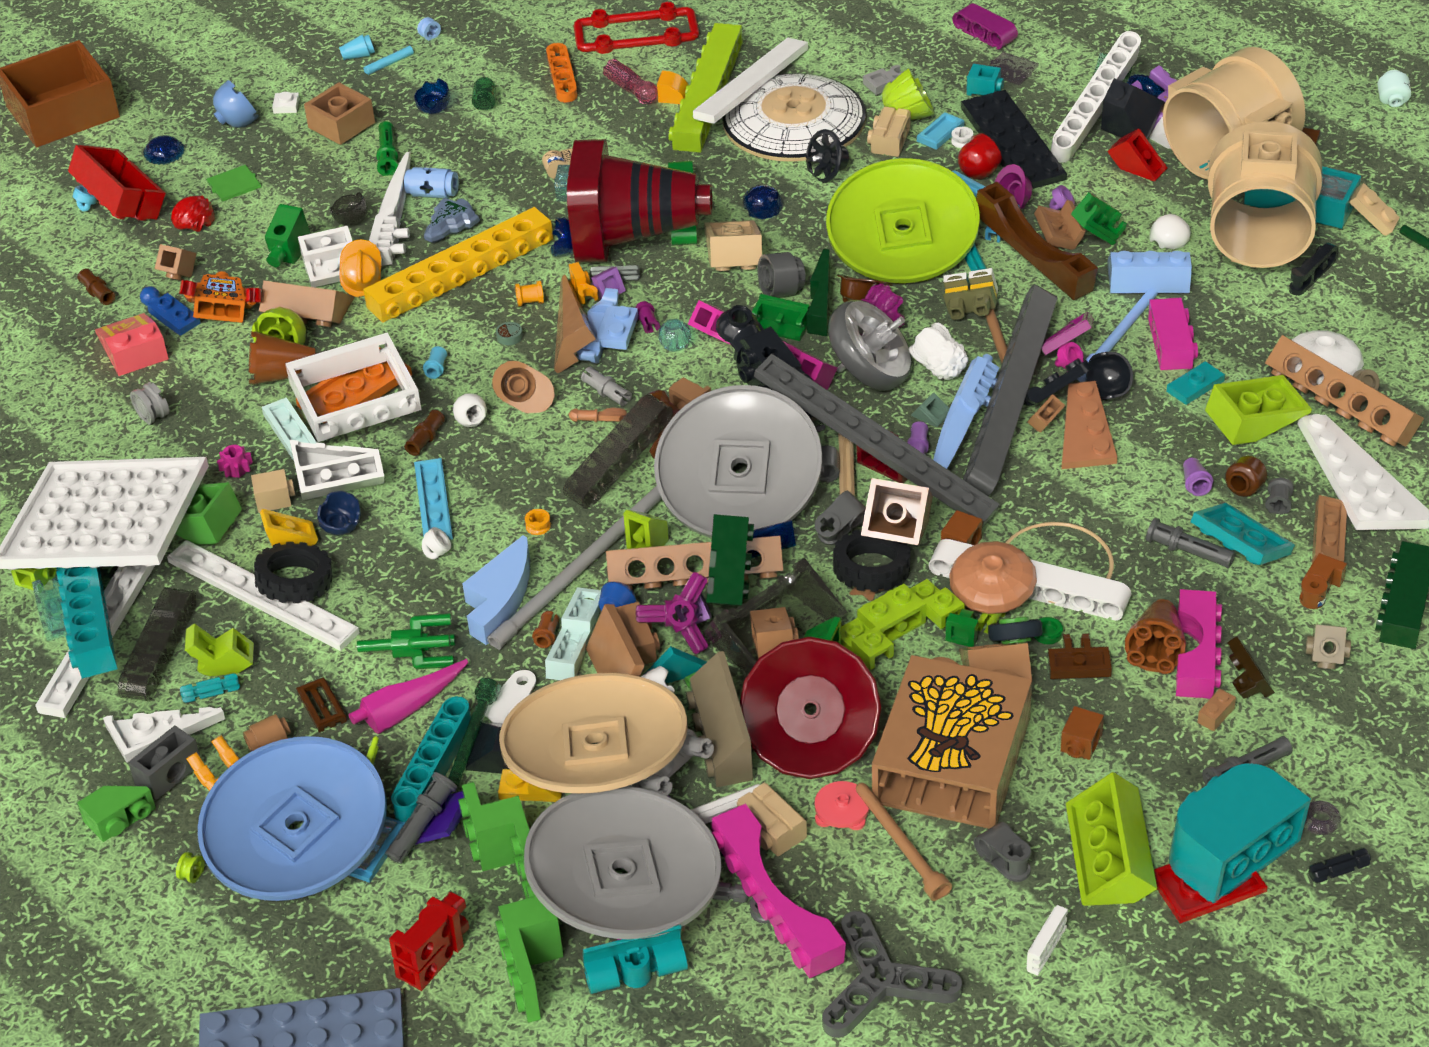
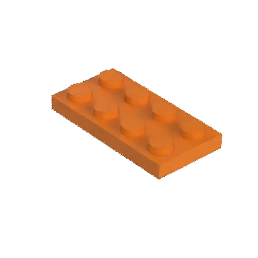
(352, 388)

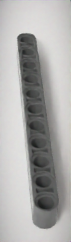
(1010, 390)

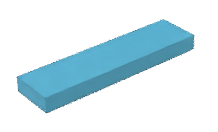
(433, 496)

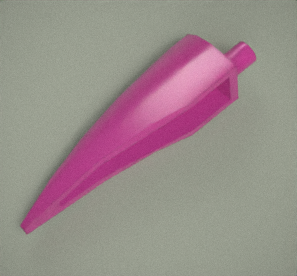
(400, 700)

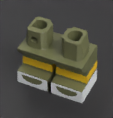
(972, 296)

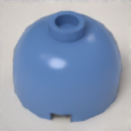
(233, 107)

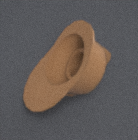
(519, 379)

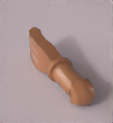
(608, 414)

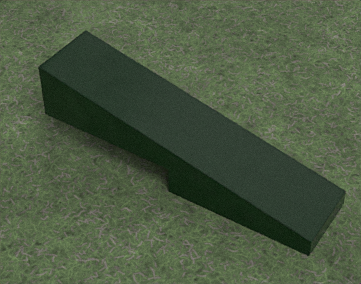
(819, 291)

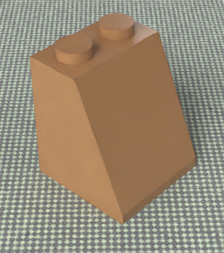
(897, 512)

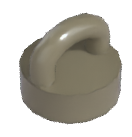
(1368, 377)

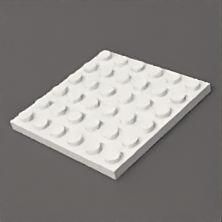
(102, 513)

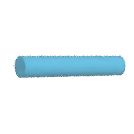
(388, 60)

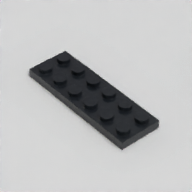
(1014, 136)

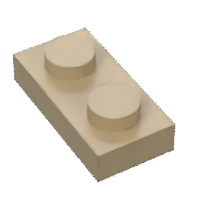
(1374, 209)

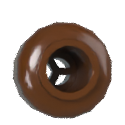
(1246, 476)

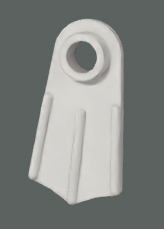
(511, 695)

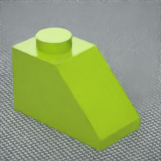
(644, 530)

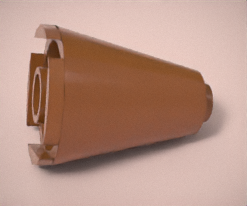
(269, 357)

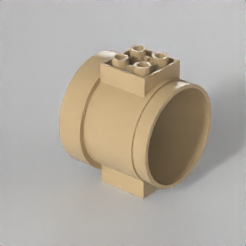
(1236, 92)
(1264, 158)

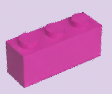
(1172, 334)

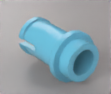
(434, 365)

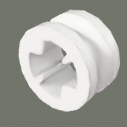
(961, 136)

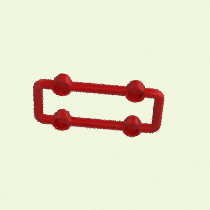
(604, 44)

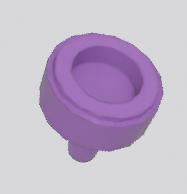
(1060, 195)

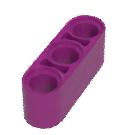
(985, 25)

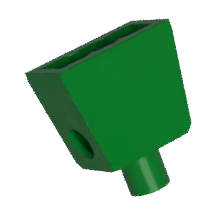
(283, 235)

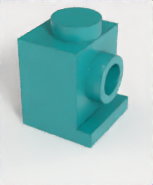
(984, 80)

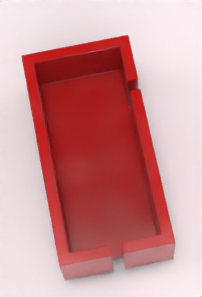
(116, 182)

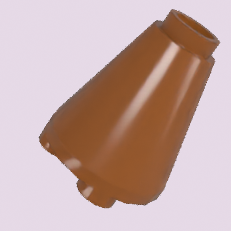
(1156, 638)

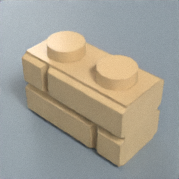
(889, 131)
(779, 821)

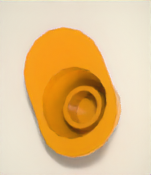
(359, 266)

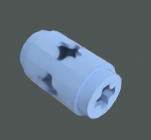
(441, 180)

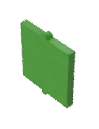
(233, 183)

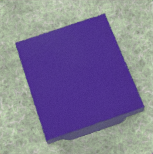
(443, 823)

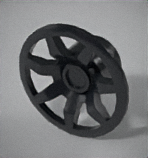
(829, 157)

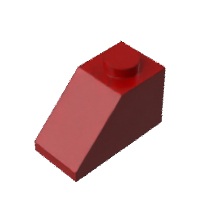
(1137, 156)

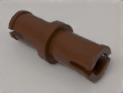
(96, 286)
(424, 432)

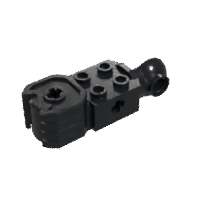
(754, 346)

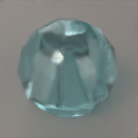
(674, 335)

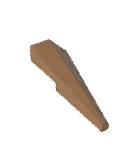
(572, 327)

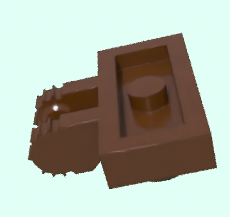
(1079, 662)

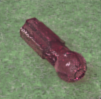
(631, 82)

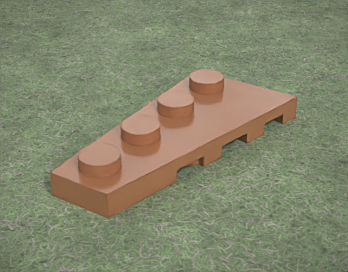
(1086, 429)

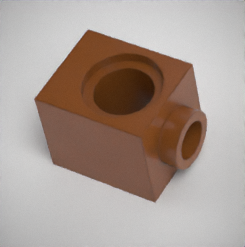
(963, 528)
(1081, 733)

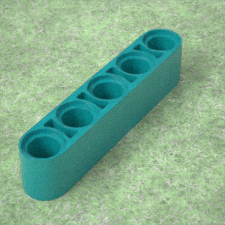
(433, 755)

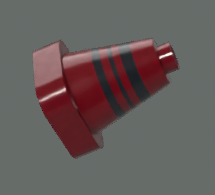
(626, 200)

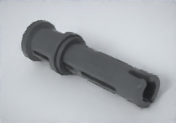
(1177, 539)
(1262, 756)
(428, 806)

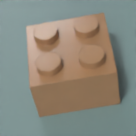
(339, 113)

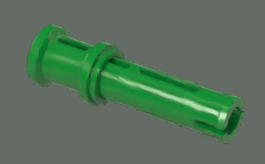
(386, 144)

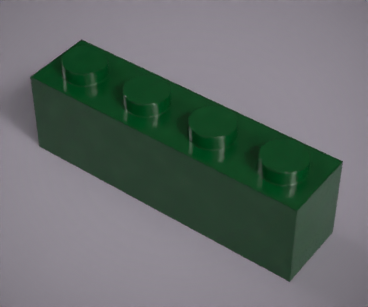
(1407, 596)

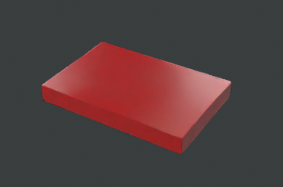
(1189, 904)

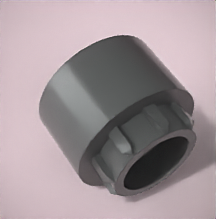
(782, 273)

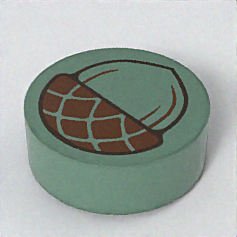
(509, 333)

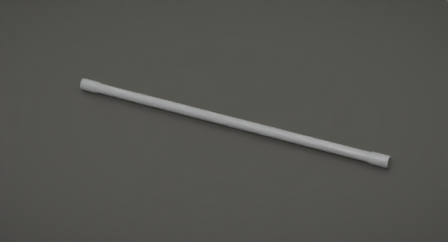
(510, 627)

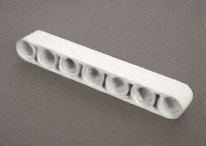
(1090, 103)
(1054, 583)

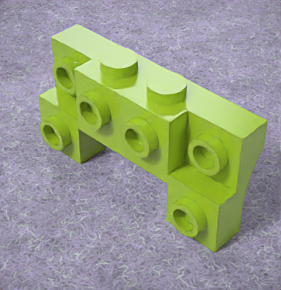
(894, 616)

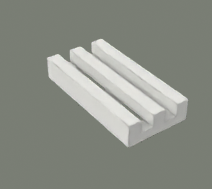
(1047, 940)

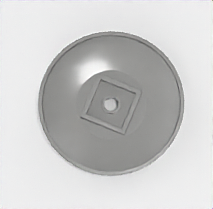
(731, 428)
(654, 838)

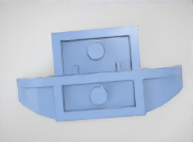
(610, 325)

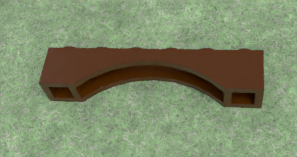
(1067, 270)

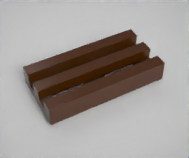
(328, 719)

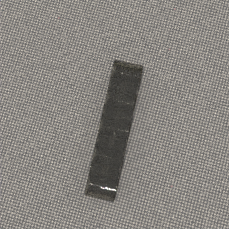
(617, 451)
(155, 644)

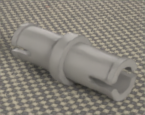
(606, 386)

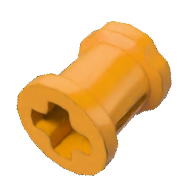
(529, 293)

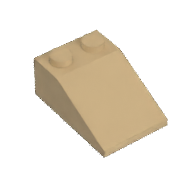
(733, 244)

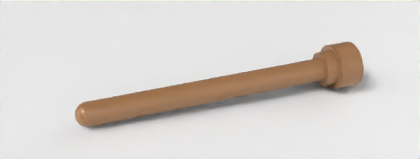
(935, 883)

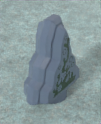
(450, 218)

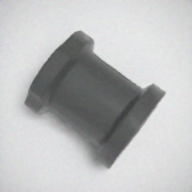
(1280, 492)

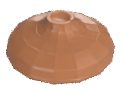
(993, 577)

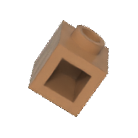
(175, 262)

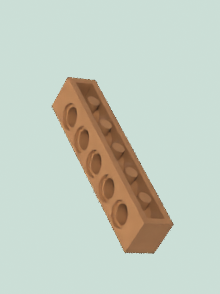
(1402, 421)
(619, 561)

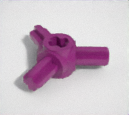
(664, 613)

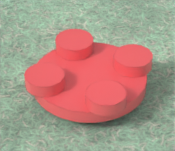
(840, 806)

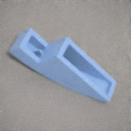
(497, 589)

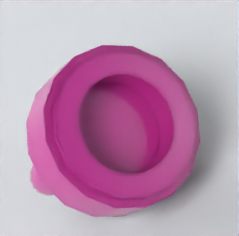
(1067, 354)

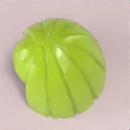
(907, 94)

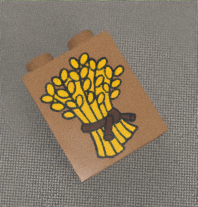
(952, 741)

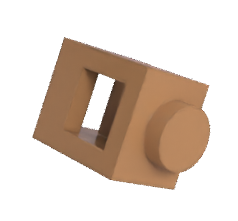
(685, 391)

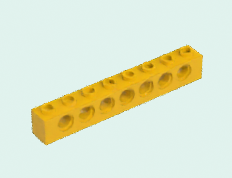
(458, 264)

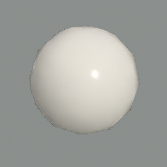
(469, 410)

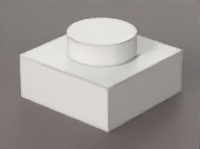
(286, 102)

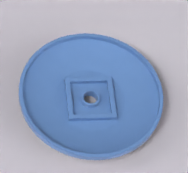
(283, 782)

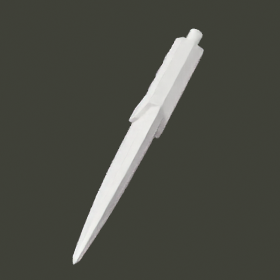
(387, 223)

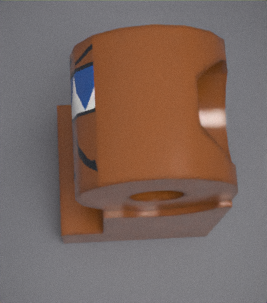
(1319, 578)

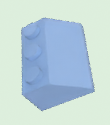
(1149, 270)

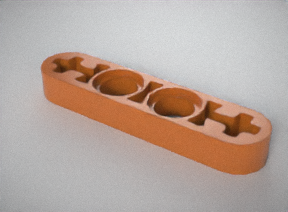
(561, 72)

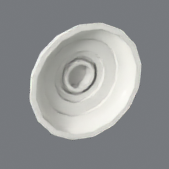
(1333, 348)

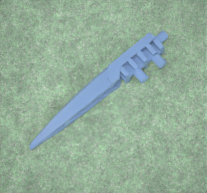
(966, 404)

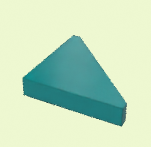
(678, 664)

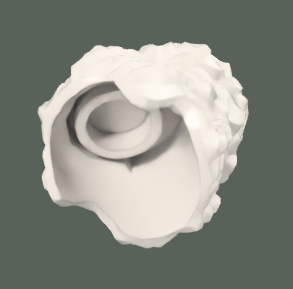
(939, 352)

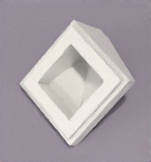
(1158, 134)

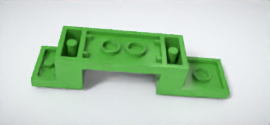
(526, 927)

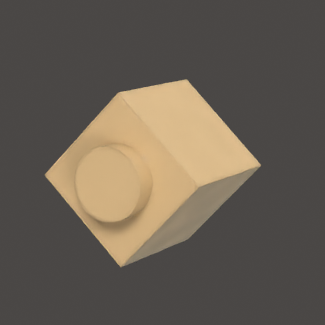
(272, 490)

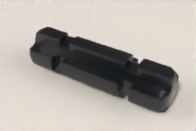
(1339, 865)

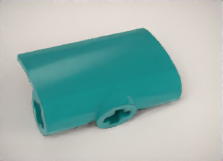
(633, 960)

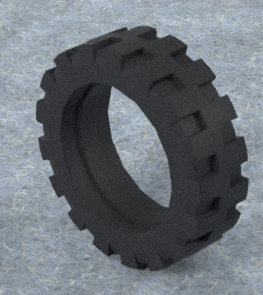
(870, 577)
(293, 588)

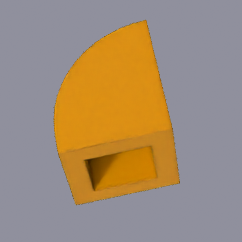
(671, 87)

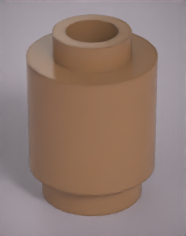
(266, 731)

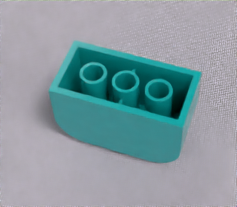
(1235, 828)

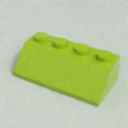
(1110, 843)

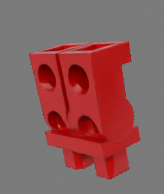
(429, 941)

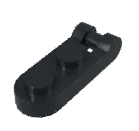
(1312, 268)
(1056, 382)

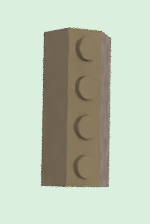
(722, 721)

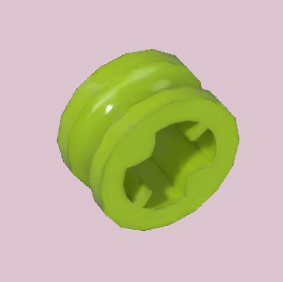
(190, 867)

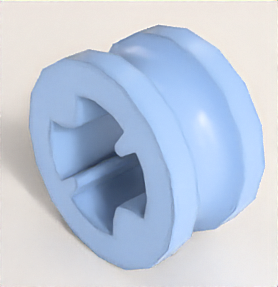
(428, 28)

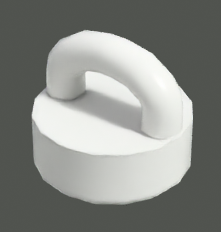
(437, 542)

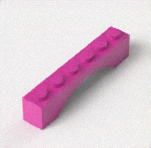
(821, 372)
(809, 937)

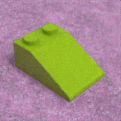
(1255, 407)

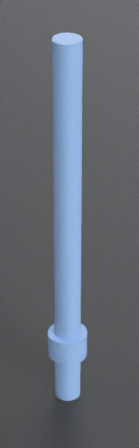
(1123, 326)

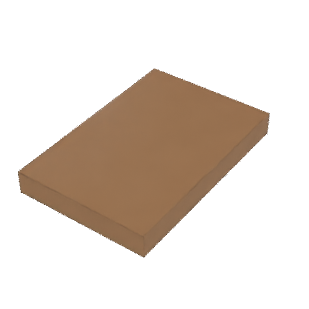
(612, 646)

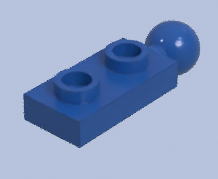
(168, 310)

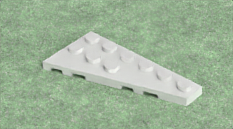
(1367, 490)

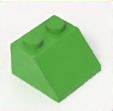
(209, 514)

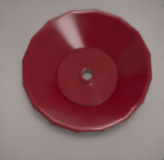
(817, 674)

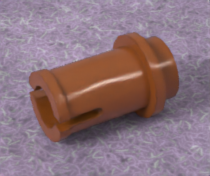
(544, 634)

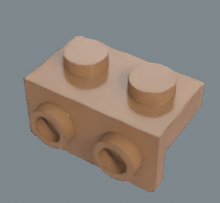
(1060, 226)

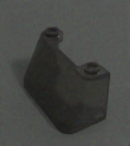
(801, 594)

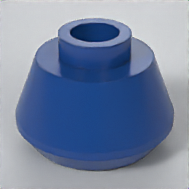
(617, 594)

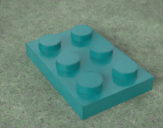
(1242, 533)

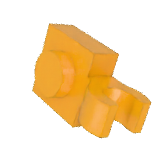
(581, 283)

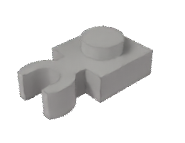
(878, 79)

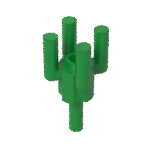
(415, 642)

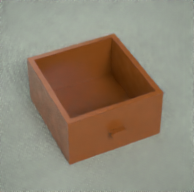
(58, 93)

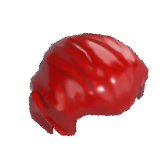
(193, 213)

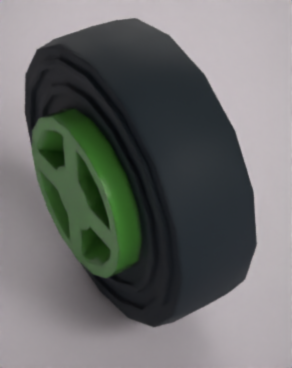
(1015, 630)

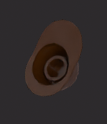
(856, 289)

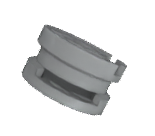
(149, 403)

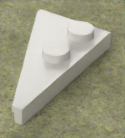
(143, 729)

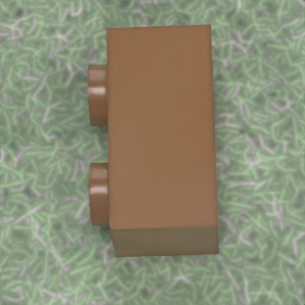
(1046, 413)
(1216, 709)

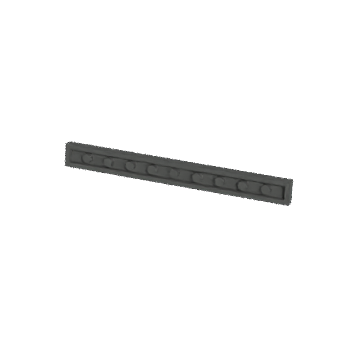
(875, 439)

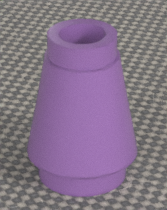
(1196, 477)

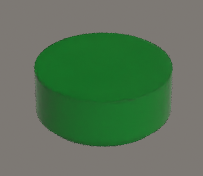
(1051, 631)

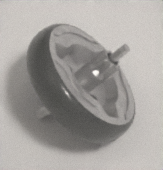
(863, 353)

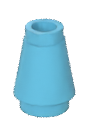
(357, 48)

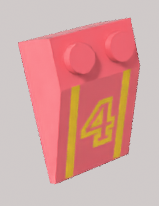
(133, 343)

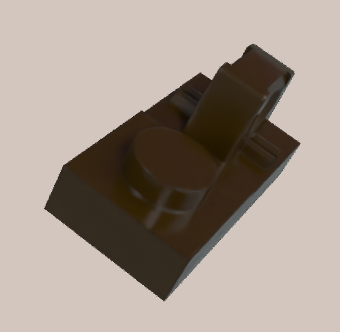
(1252, 679)

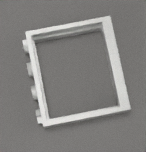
(346, 360)

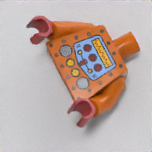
(220, 297)

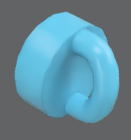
(82, 196)

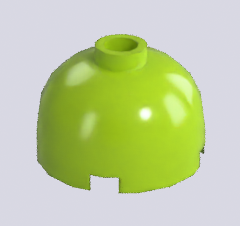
(281, 324)

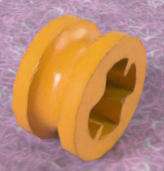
(537, 522)

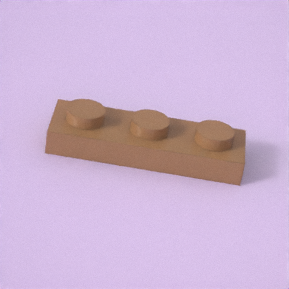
(1329, 528)

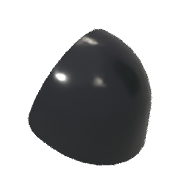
(1111, 373)

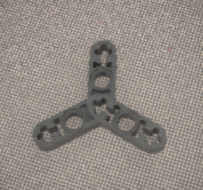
(871, 987)

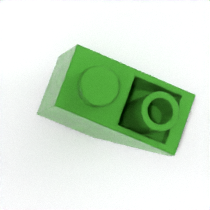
(115, 808)

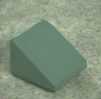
(932, 411)

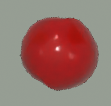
(979, 157)

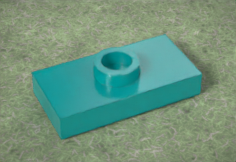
(1195, 383)

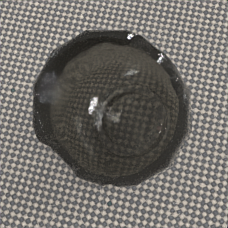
(349, 209)

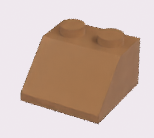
(999, 656)

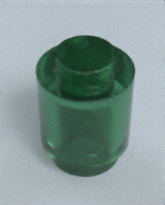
(484, 94)

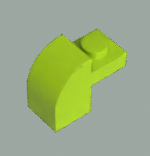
(220, 655)

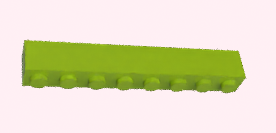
(710, 76)

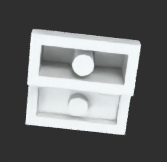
(322, 254)

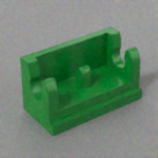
(1099, 218)
(783, 315)

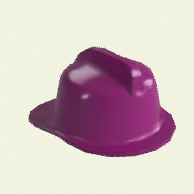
(1014, 180)

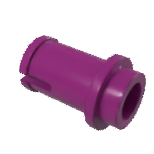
(647, 316)

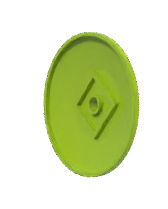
(902, 192)

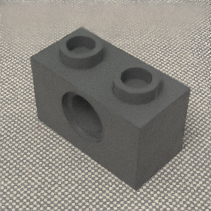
(164, 762)

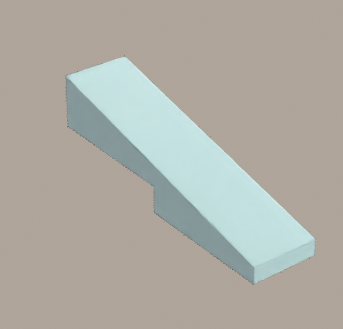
(571, 643)

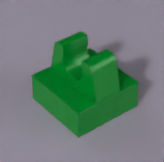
(962, 628)

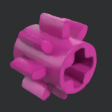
(234, 461)

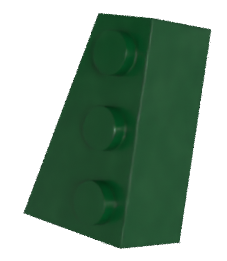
(729, 559)

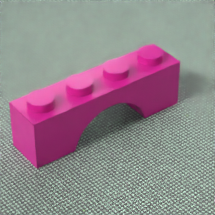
(1196, 668)

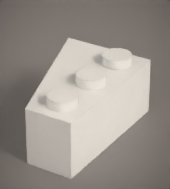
(334, 468)

